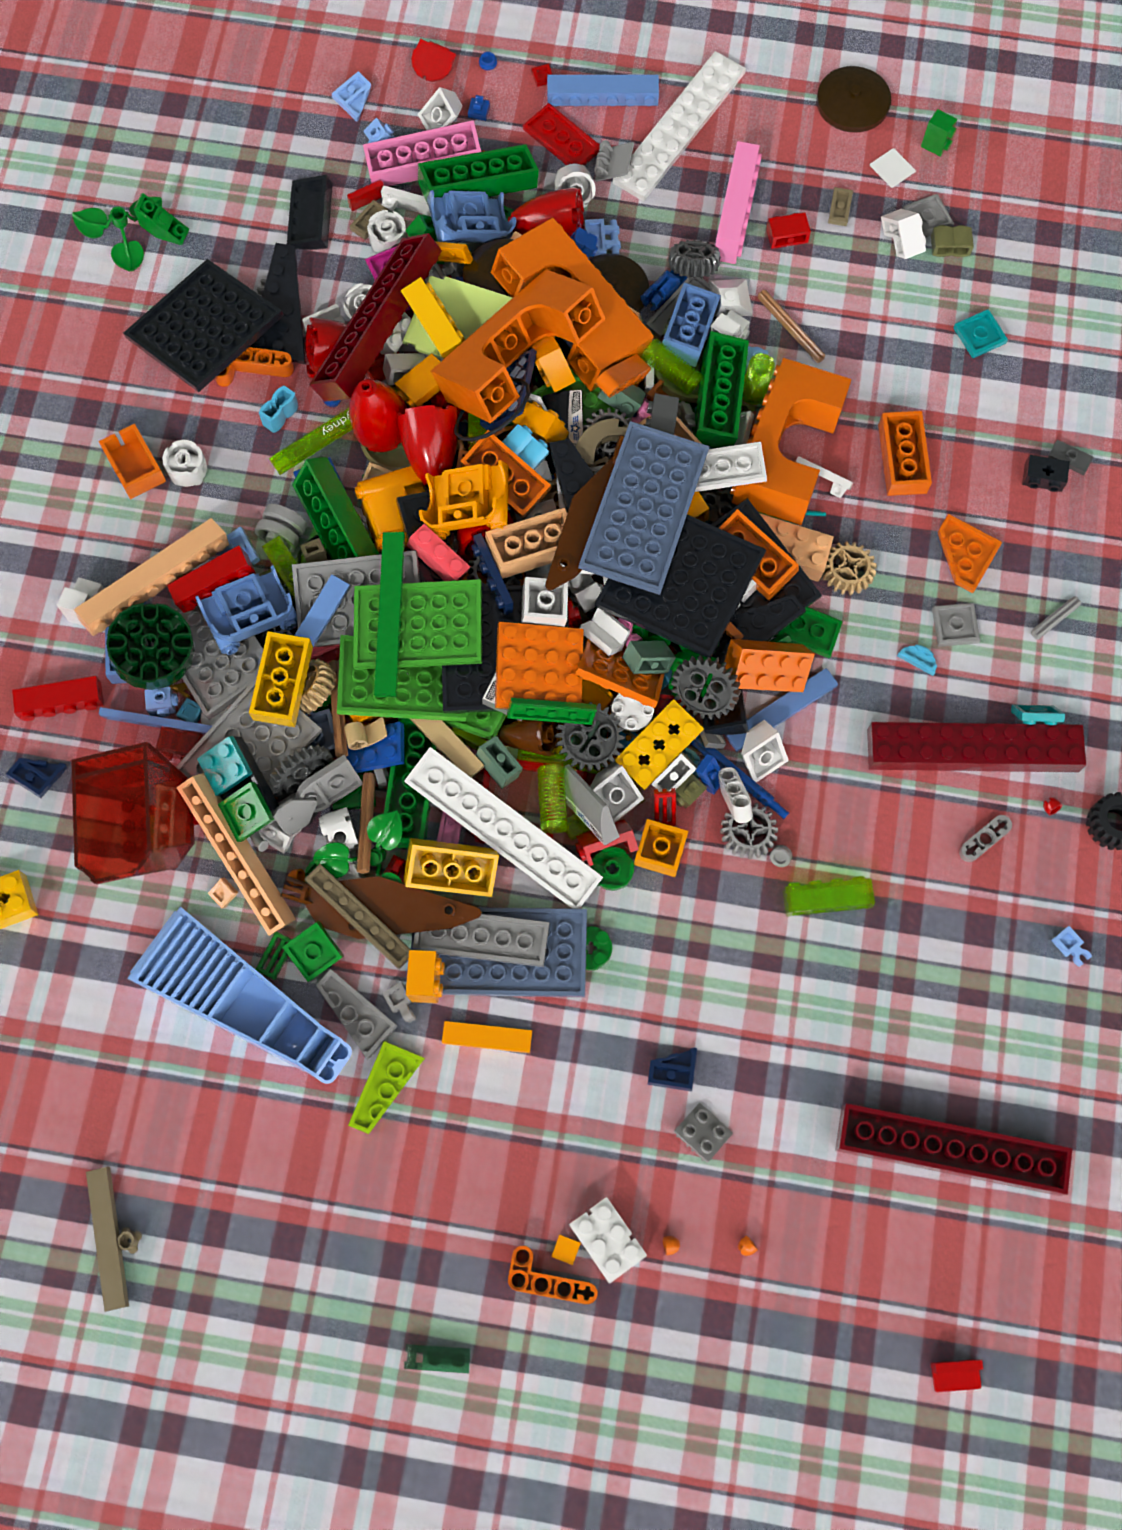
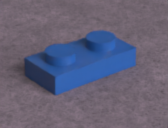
(708, 773)

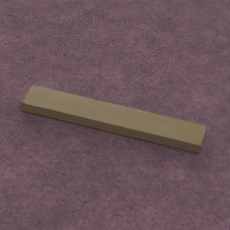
(358, 916)
(106, 1236)

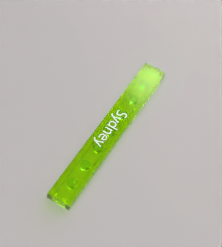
(313, 441)

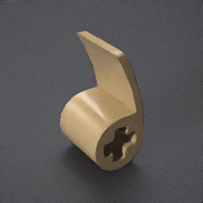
(362, 736)

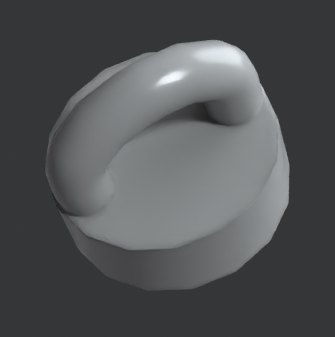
(781, 855)

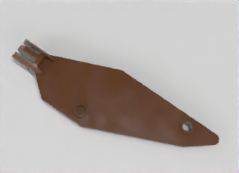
(579, 525)
(397, 906)

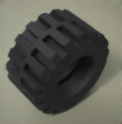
(1099, 821)

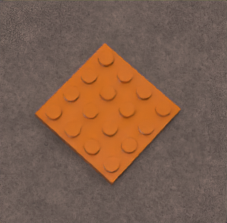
(537, 663)
(614, 674)

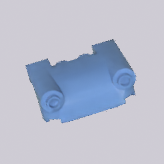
(469, 217)
(247, 609)

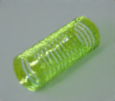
(669, 359)
(756, 382)
(553, 777)

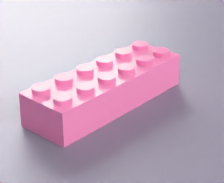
(397, 158)
(738, 201)

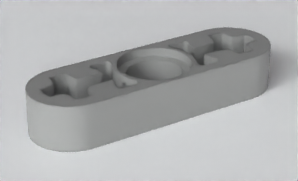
(994, 839)

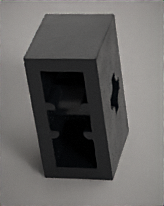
(1045, 473)

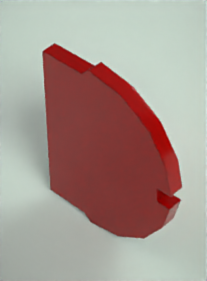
(432, 60)

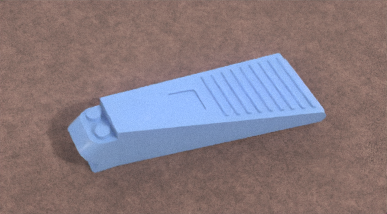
(216, 984)

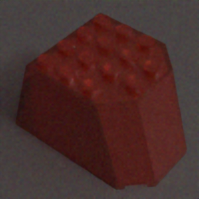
(128, 814)

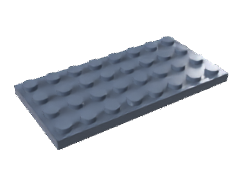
(644, 508)
(563, 966)

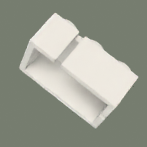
(607, 1240)

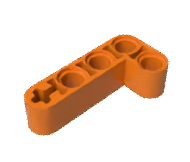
(278, 364)
(623, 375)
(553, 1281)

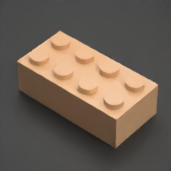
(526, 543)
(805, 545)

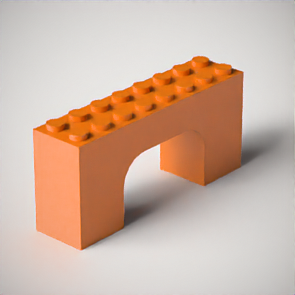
(554, 250)
(476, 371)
(795, 397)

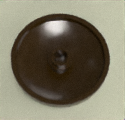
(853, 99)
(479, 271)
(625, 277)

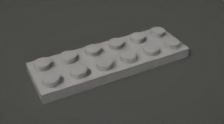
(490, 939)

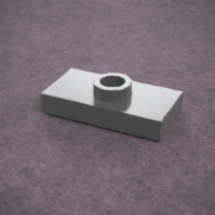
(1078, 459)

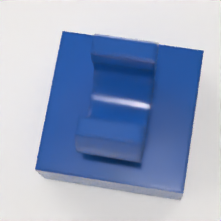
(478, 108)

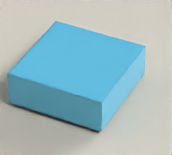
(189, 711)

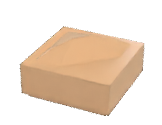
(223, 892)

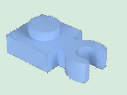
(1069, 943)

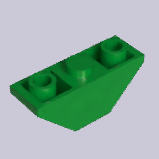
(159, 221)

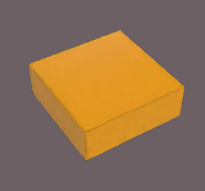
(565, 1250)

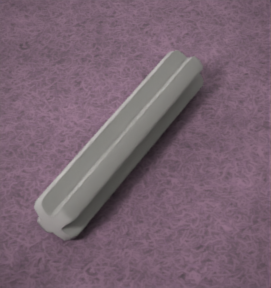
(1056, 617)

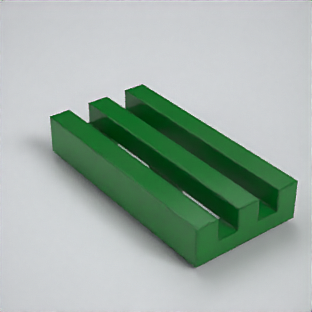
(276, 936)

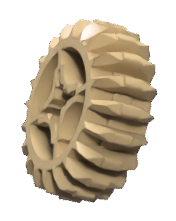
(851, 560)
(317, 686)

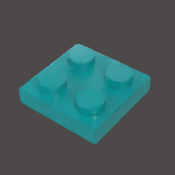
(980, 333)
(1031, 713)
(224, 765)

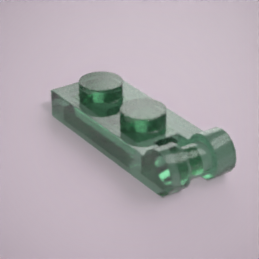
(438, 1358)

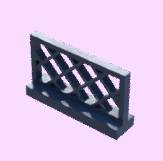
(523, 369)

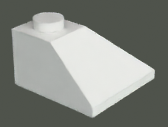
(440, 109)
(733, 296)
(763, 751)
(616, 790)

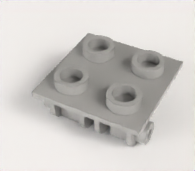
(613, 160)
(703, 1132)

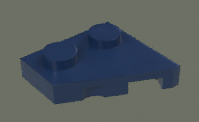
(35, 775)
(674, 1071)

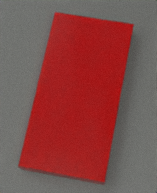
(561, 136)

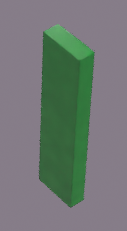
(551, 711)

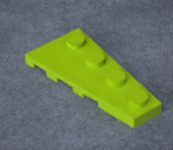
(386, 1080)

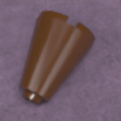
(530, 736)

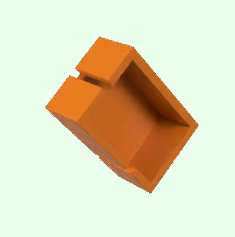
(132, 461)

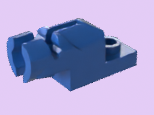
(662, 289)

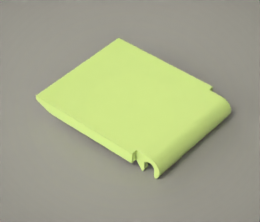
(467, 306)

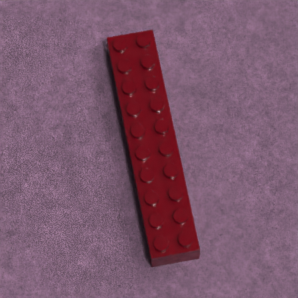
(374, 319)
(976, 747)
(954, 1149)

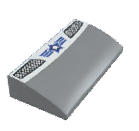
(589, 807)

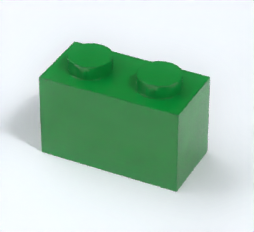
(939, 133)

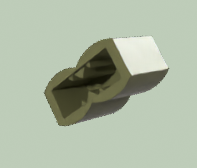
(952, 241)

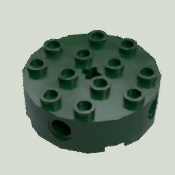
(168, 640)

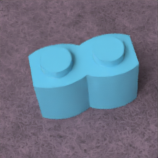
(276, 411)
(526, 447)

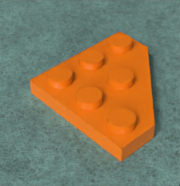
(966, 551)

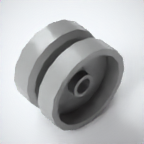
(281, 522)

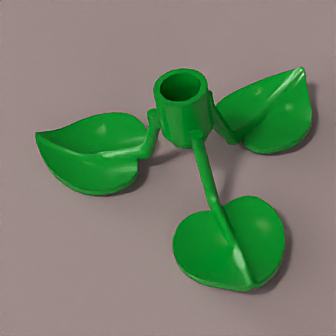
(93, 220)
(383, 829)

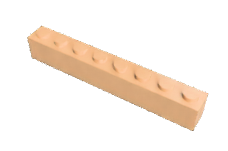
(152, 576)
(237, 856)

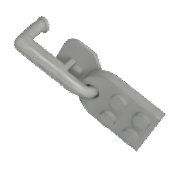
(312, 796)

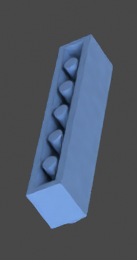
(603, 90)

